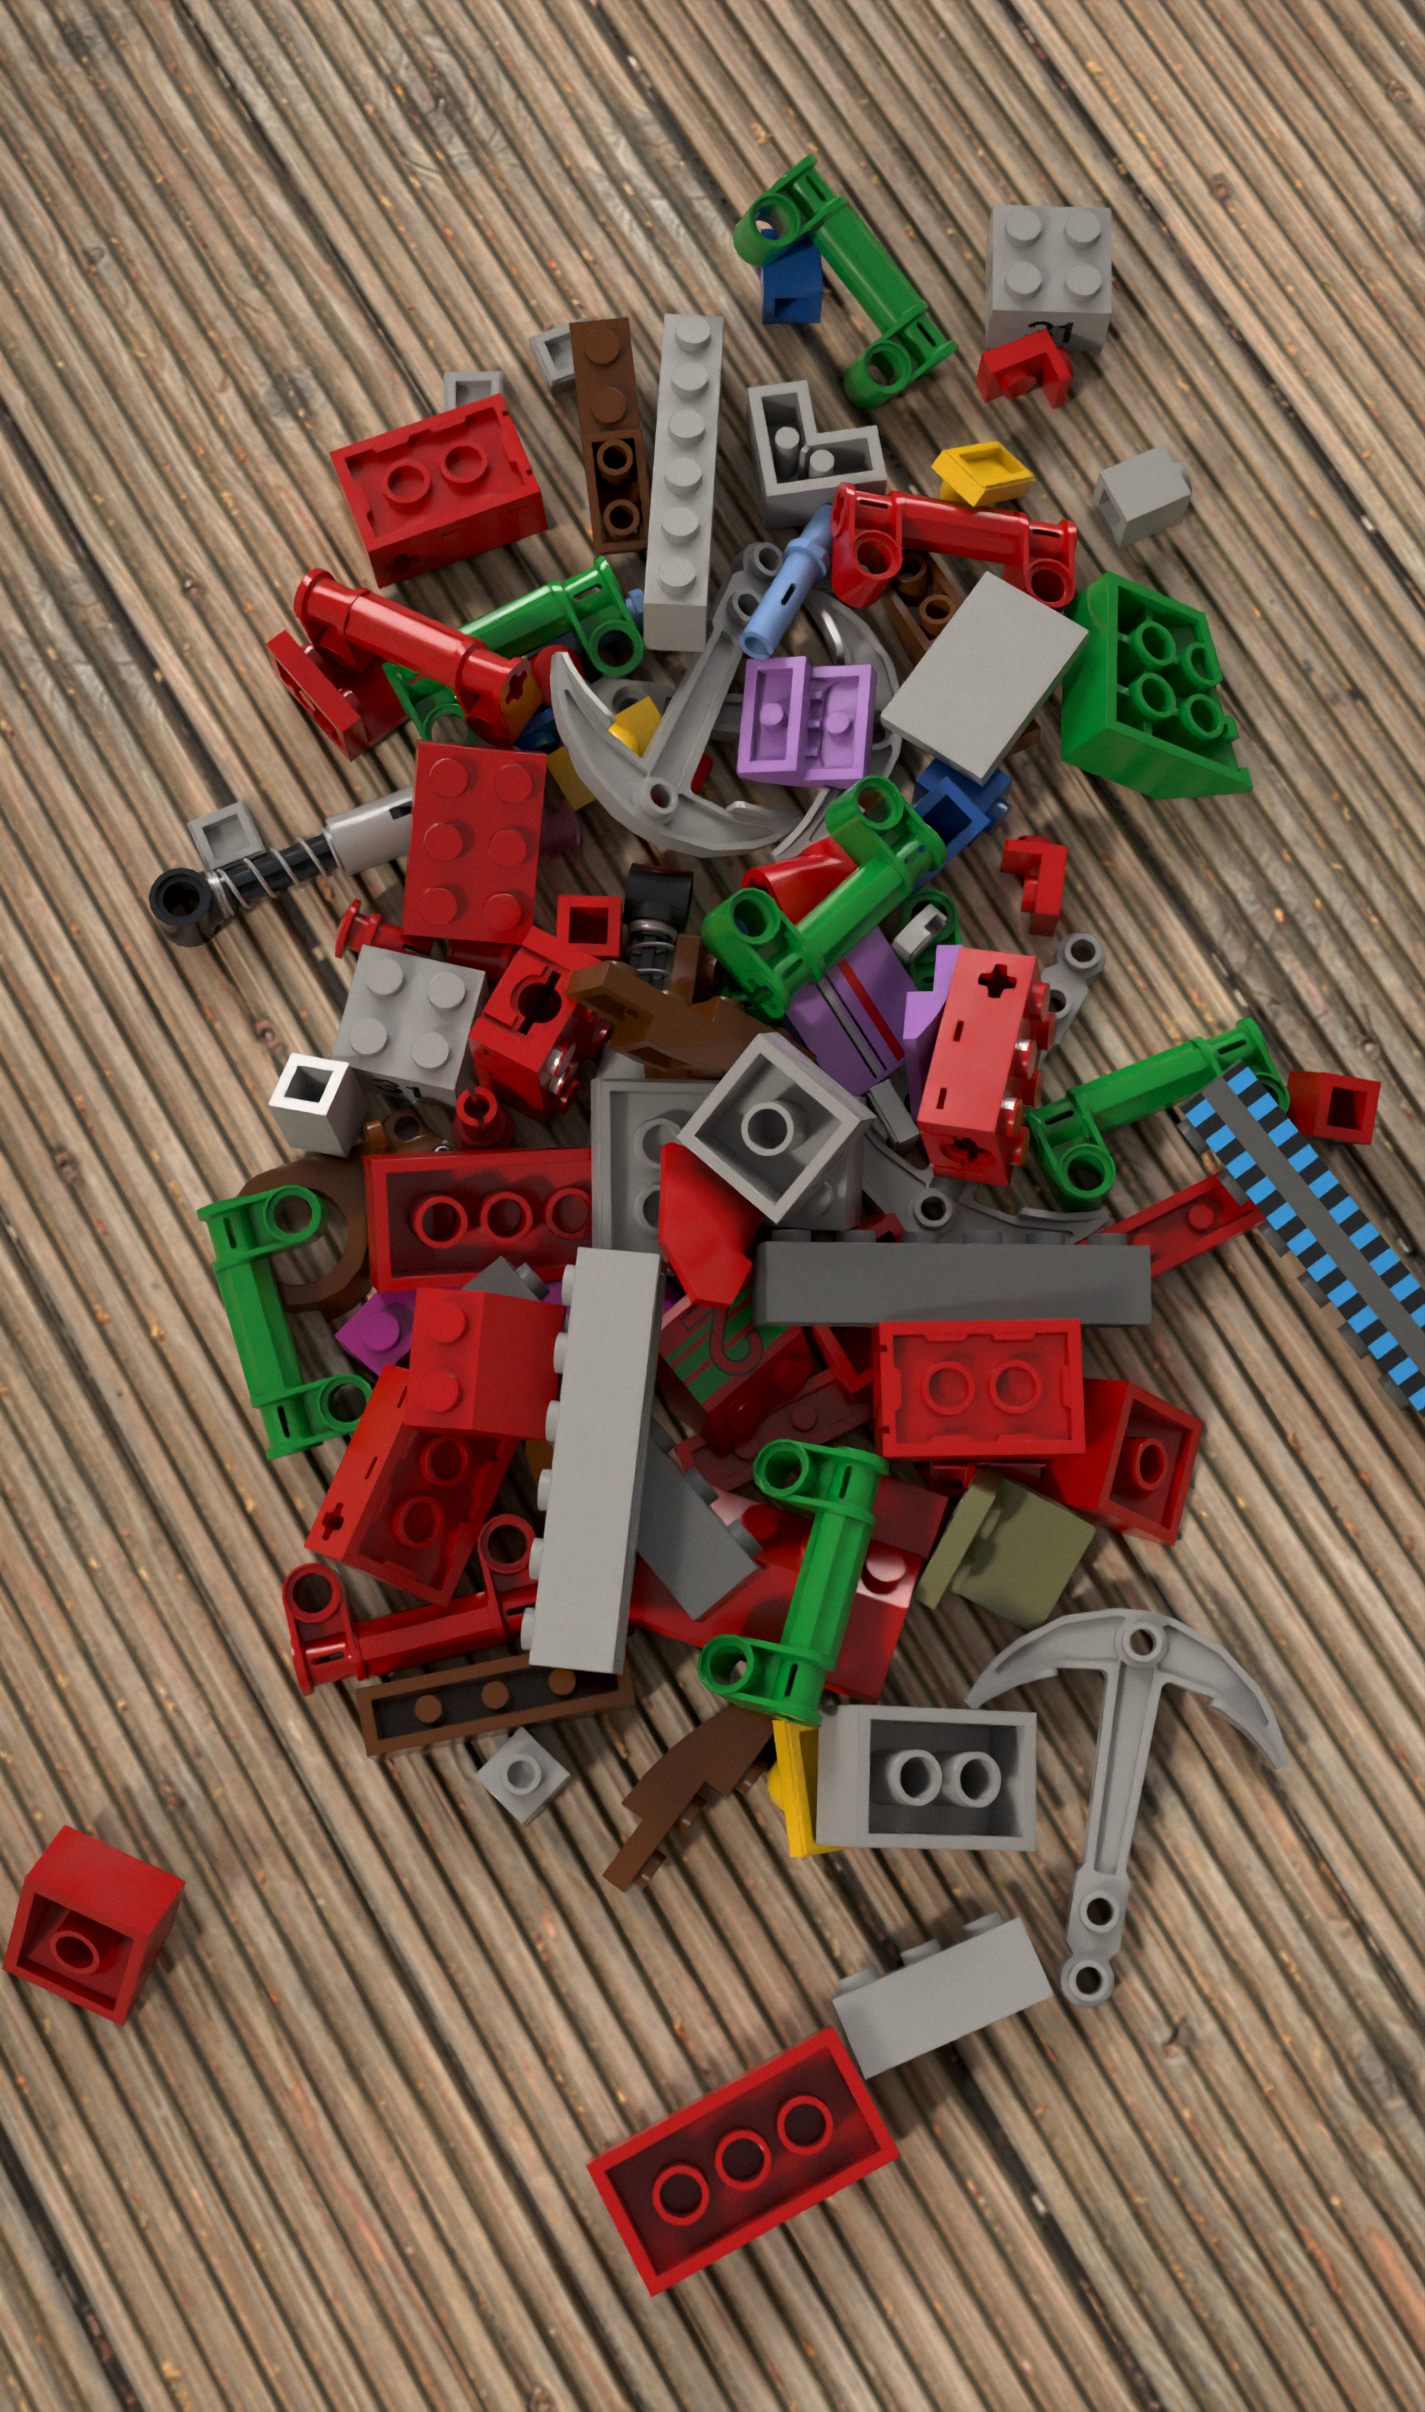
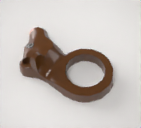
(343, 1185)

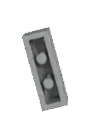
(939, 1993)

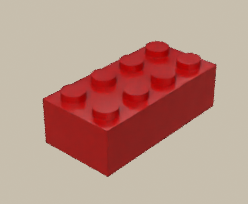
(741, 2159)

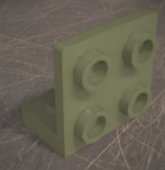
(1006, 1550)

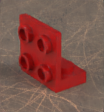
(347, 710)

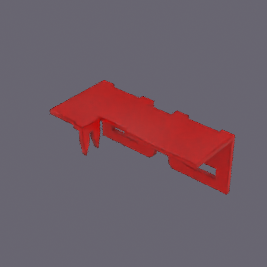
(964, 1470)

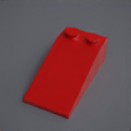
(453, 1213)

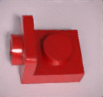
(1022, 363)
(1044, 873)

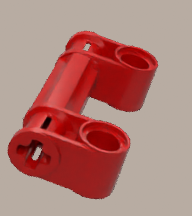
(875, 527)
(358, 624)
(410, 1635)

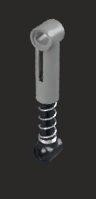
(350, 842)
(656, 913)

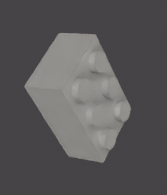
(926, 1778)

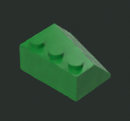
(1146, 696)

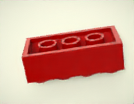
(764, 1604)

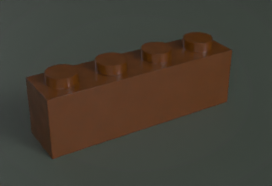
(482, 1704)

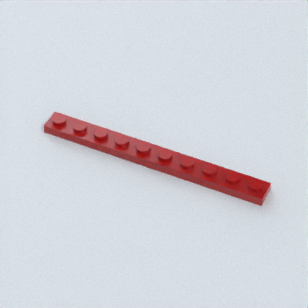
(826, 1410)

